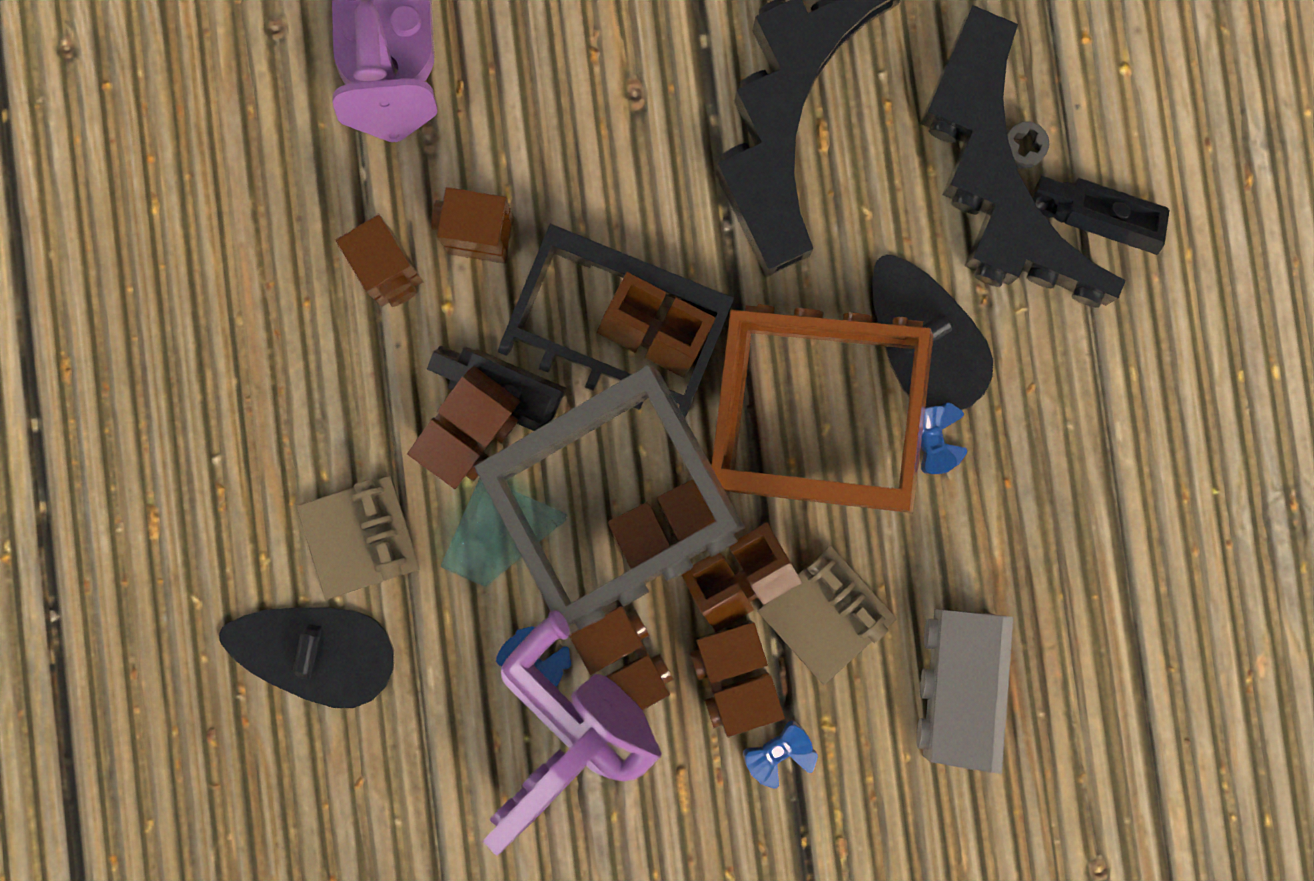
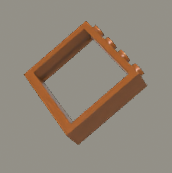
(810, 324)

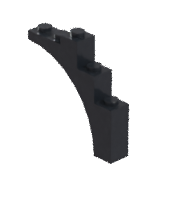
(762, 177)
(985, 177)

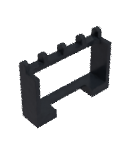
(588, 253)

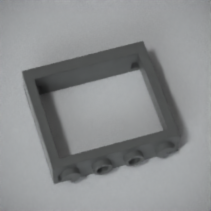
(573, 425)

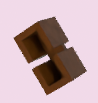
(473, 224)
(380, 262)
(669, 343)
(465, 427)
(641, 534)
(726, 595)
(615, 638)
(743, 703)

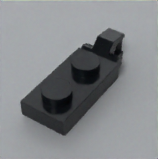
(1104, 212)
(538, 396)

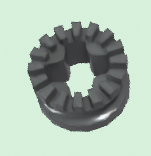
(1039, 142)

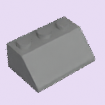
(966, 689)

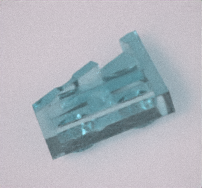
(483, 544)

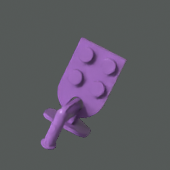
(367, 46)
(597, 716)

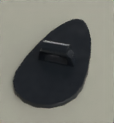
(960, 353)
(314, 653)

